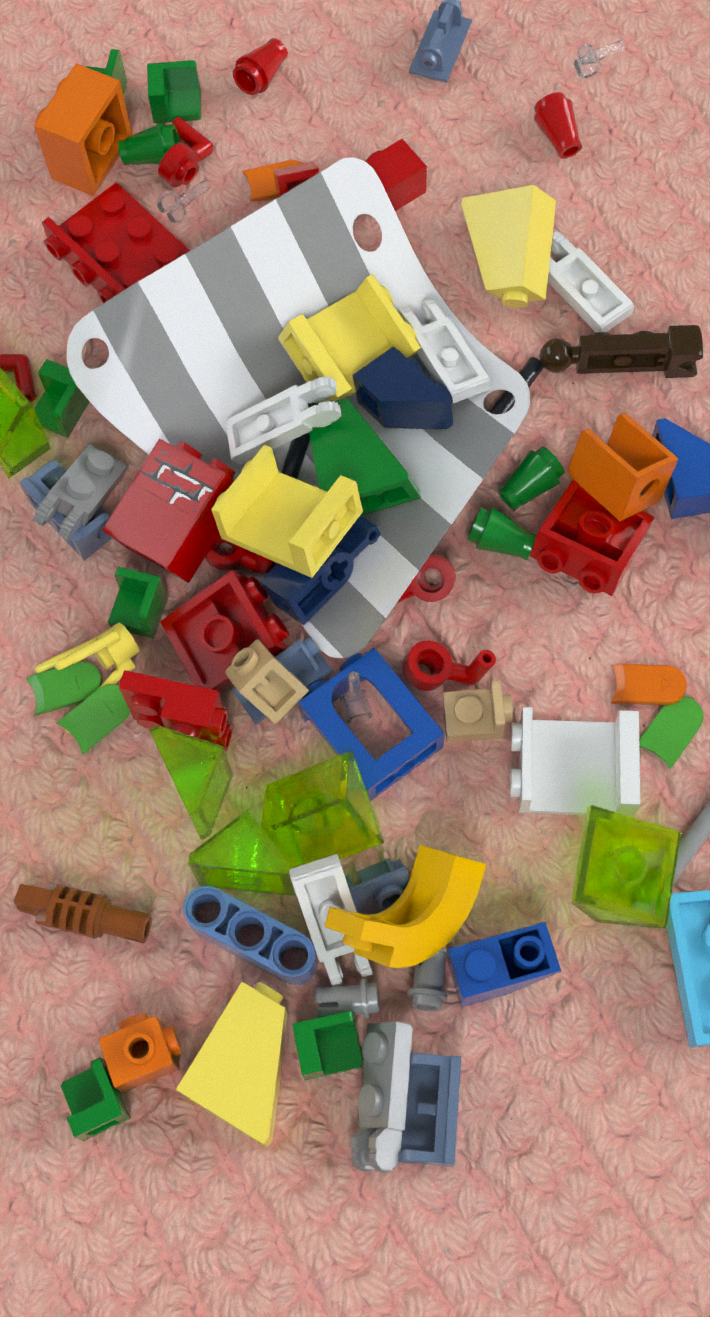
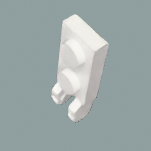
(586, 287)
(446, 352)
(281, 418)
(318, 888)

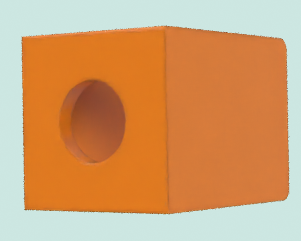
(623, 468)

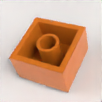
(83, 128)

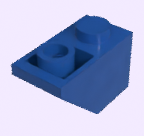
(502, 964)

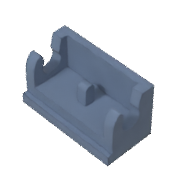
(86, 538)
(431, 1110)

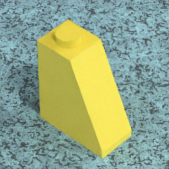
(512, 241)
(242, 1063)

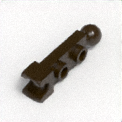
(637, 352)

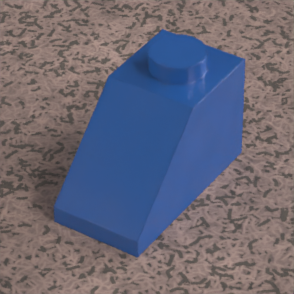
(690, 482)

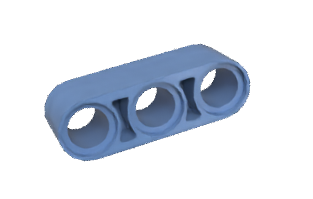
(234, 918)

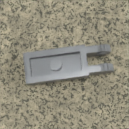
(81, 490)
(382, 1096)

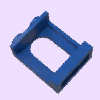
(400, 760)

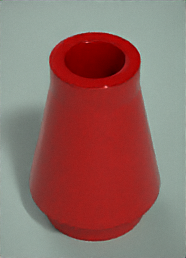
(257, 68)
(558, 123)

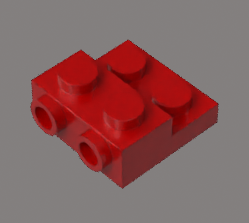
(589, 541)
(219, 625)
(176, 707)

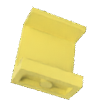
(348, 337)
(285, 516)

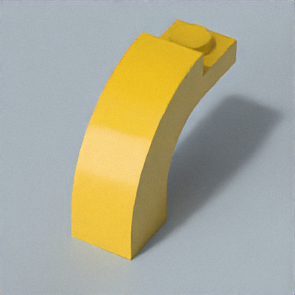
(423, 916)

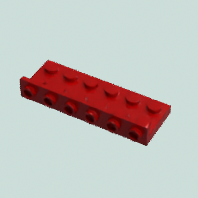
(112, 243)

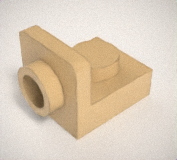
(265, 681)
(477, 713)

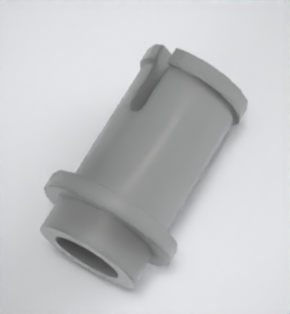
(428, 983)
(358, 998)

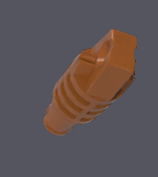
(81, 912)

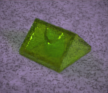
(198, 772)
(321, 813)
(242, 860)
(625, 870)

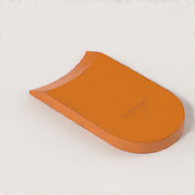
(262, 180)
(648, 684)

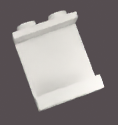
(576, 765)

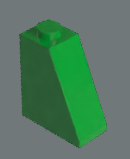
(357, 453)

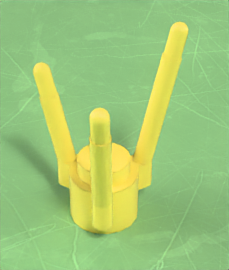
(110, 647)

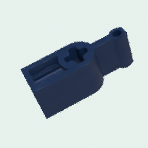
(305, 596)

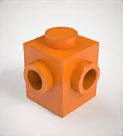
(140, 1051)

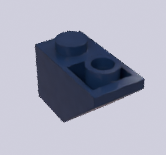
(401, 394)

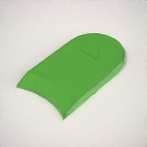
(64, 687)
(96, 716)
(673, 730)

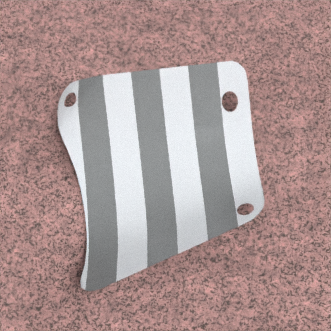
(206, 346)

